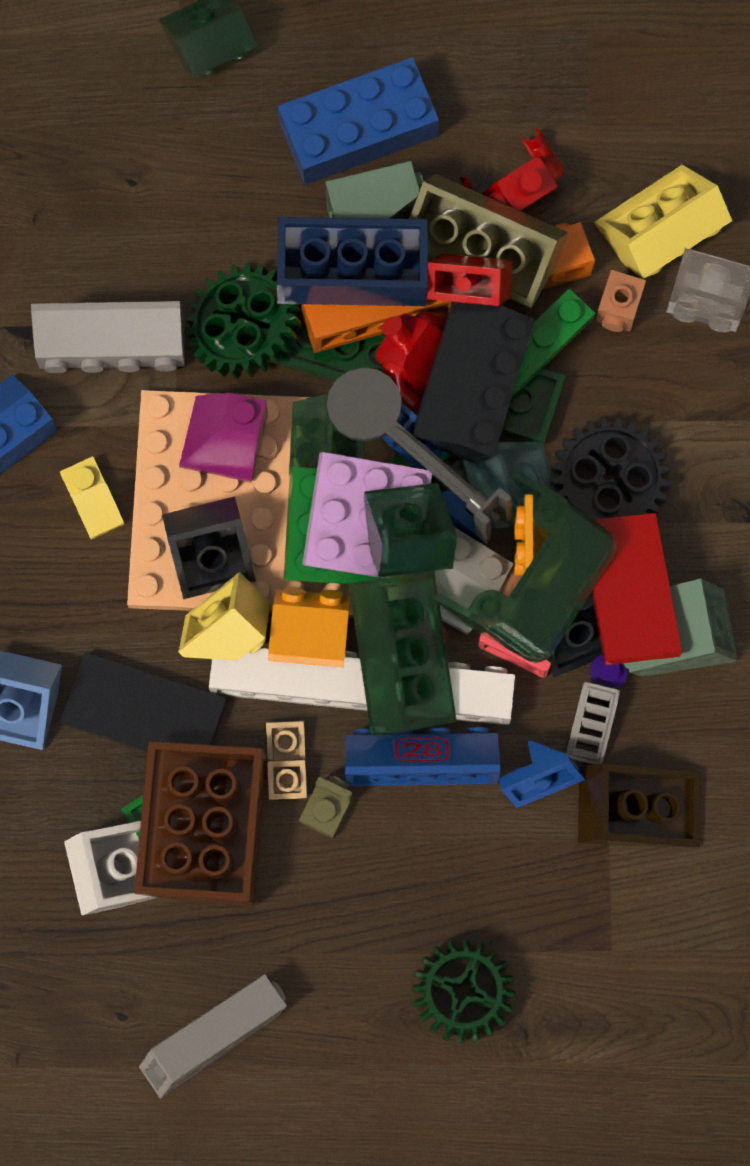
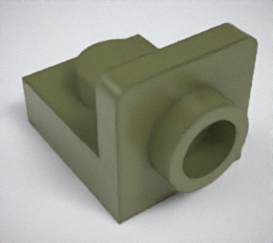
(327, 806)

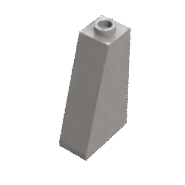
(212, 1035)

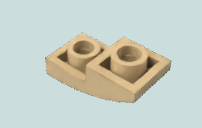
(286, 760)

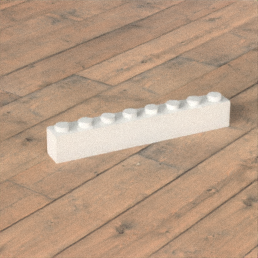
(476, 694)

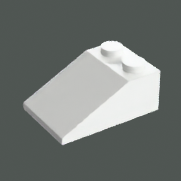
(105, 867)

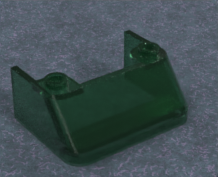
(553, 584)

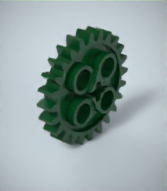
(230, 349)

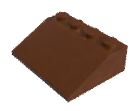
(201, 823)

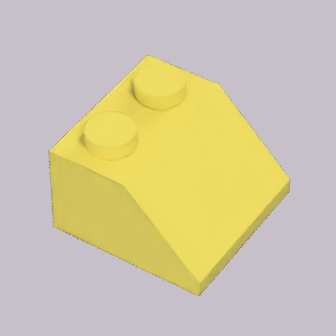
(227, 622)

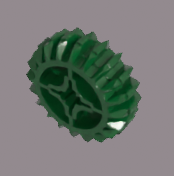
(475, 960)

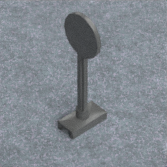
(367, 406)

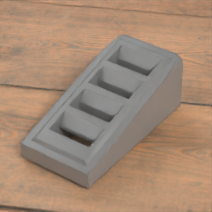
(599, 692)

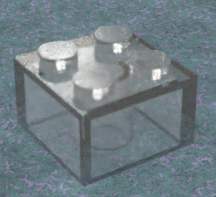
(710, 291)

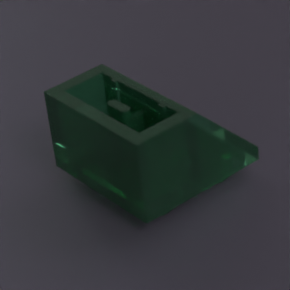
(315, 433)

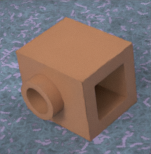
(620, 301)

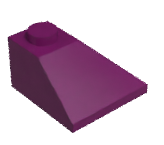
(225, 435)

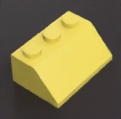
(664, 221)

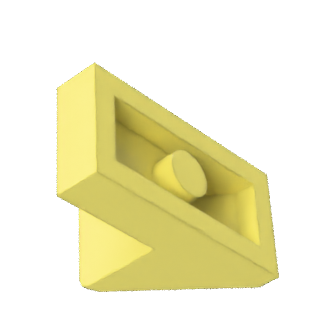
(92, 497)

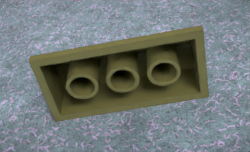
(479, 226)

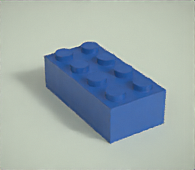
(358, 121)

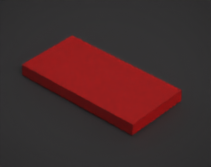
(635, 595)

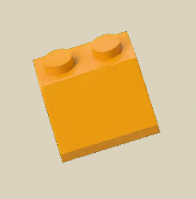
(309, 627)

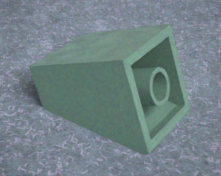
(375, 193)
(702, 630)

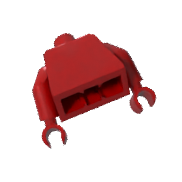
(529, 181)
(410, 352)

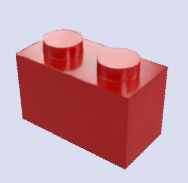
(469, 279)

